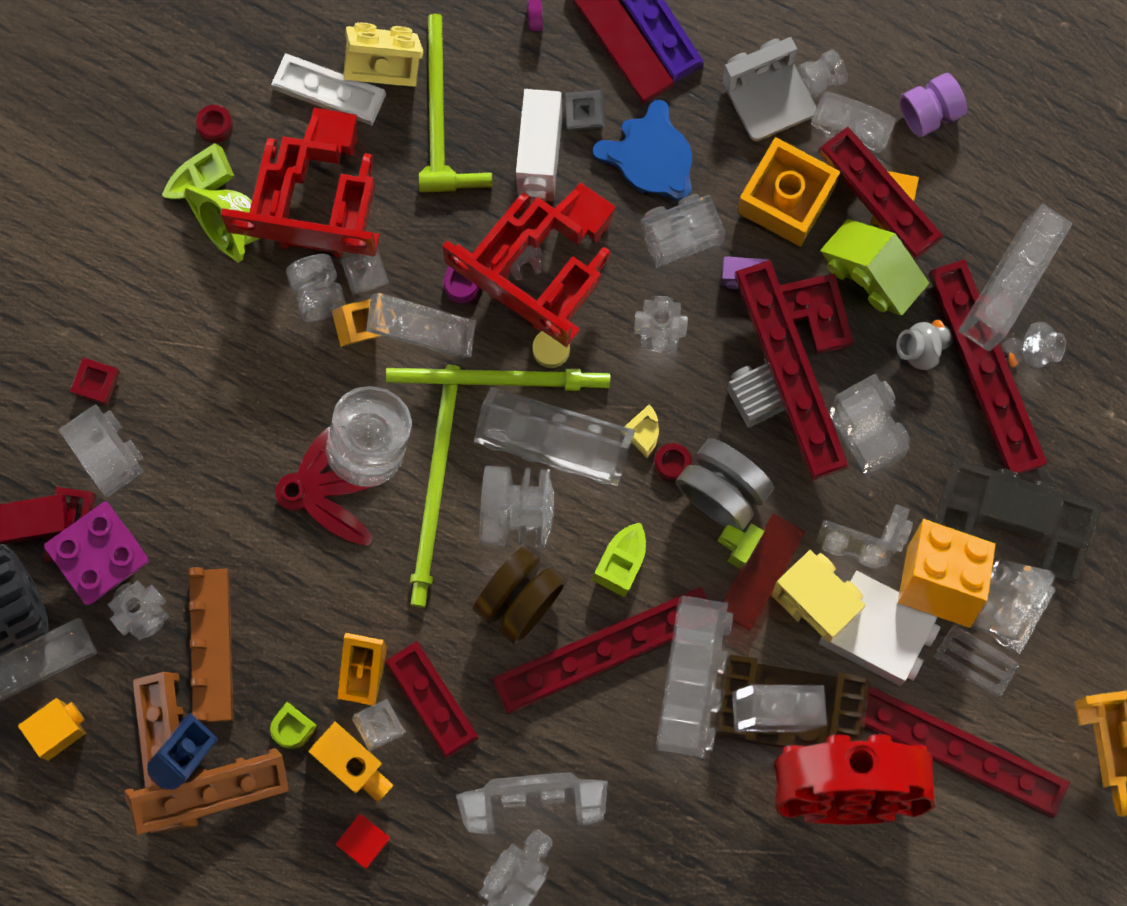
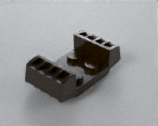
(844, 702)

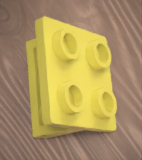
(382, 55)

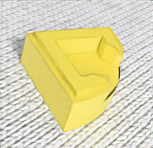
(646, 431)

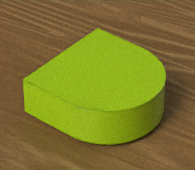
(291, 728)

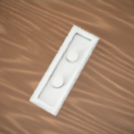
(327, 89)

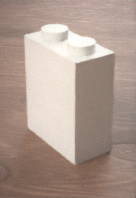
(539, 144)
(885, 633)

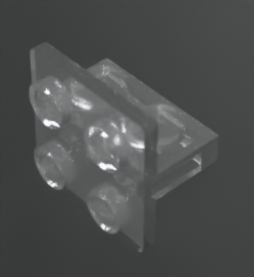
(1014, 603)

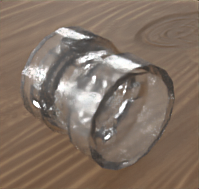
(823, 73)

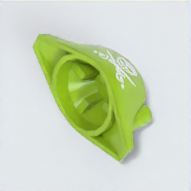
(208, 207)

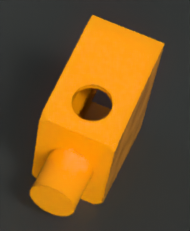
(334, 752)

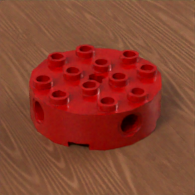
(854, 781)

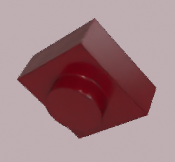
(95, 381)

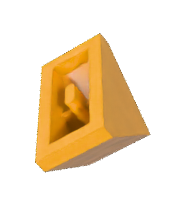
(361, 668)

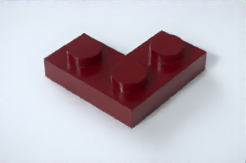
(822, 306)

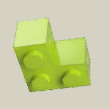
(877, 263)

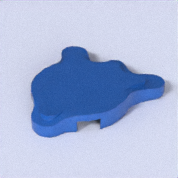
(652, 155)

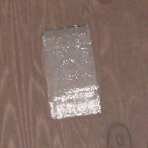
(478, 806)

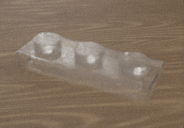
(420, 325)
(44, 657)

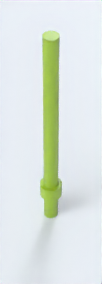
(570, 379)

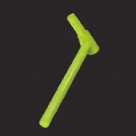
(438, 176)

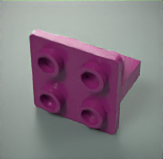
(96, 553)

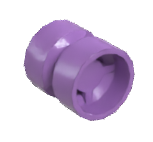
(927, 107)

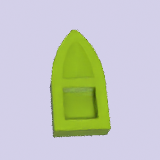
(205, 171)
(622, 560)

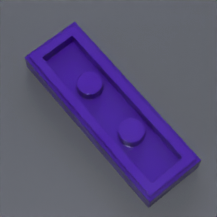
(664, 36)

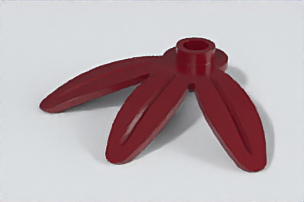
(316, 487)

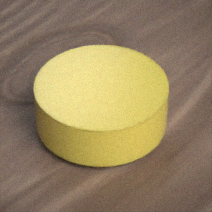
(549, 351)

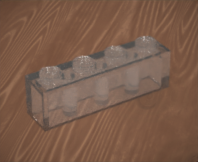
(1015, 277)
(554, 436)
(692, 677)

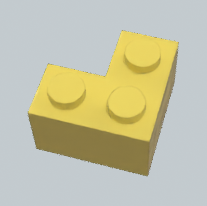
(818, 595)

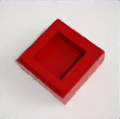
(363, 841)

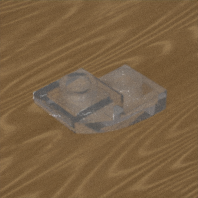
(867, 123)

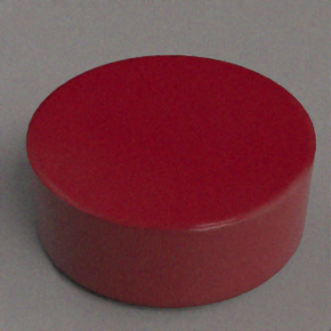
(214, 123)
(671, 461)

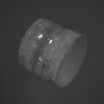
(372, 419)
(515, 507)

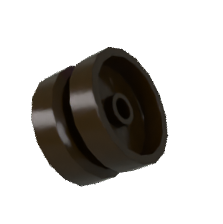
(519, 595)

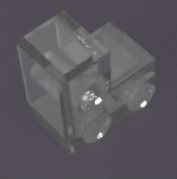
(866, 424)

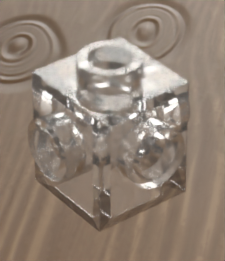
(657, 336)
(144, 621)

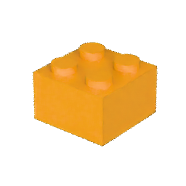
(788, 191)
(947, 573)

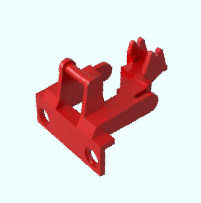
(269, 217)
(490, 263)

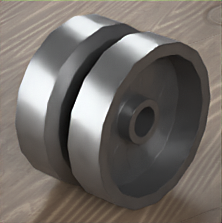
(724, 484)

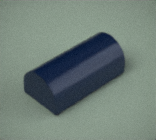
(180, 753)

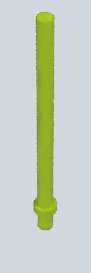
(422, 577)

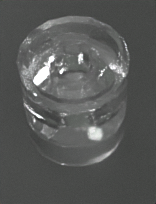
(315, 285)

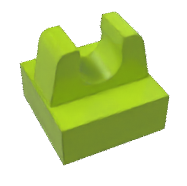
(740, 543)

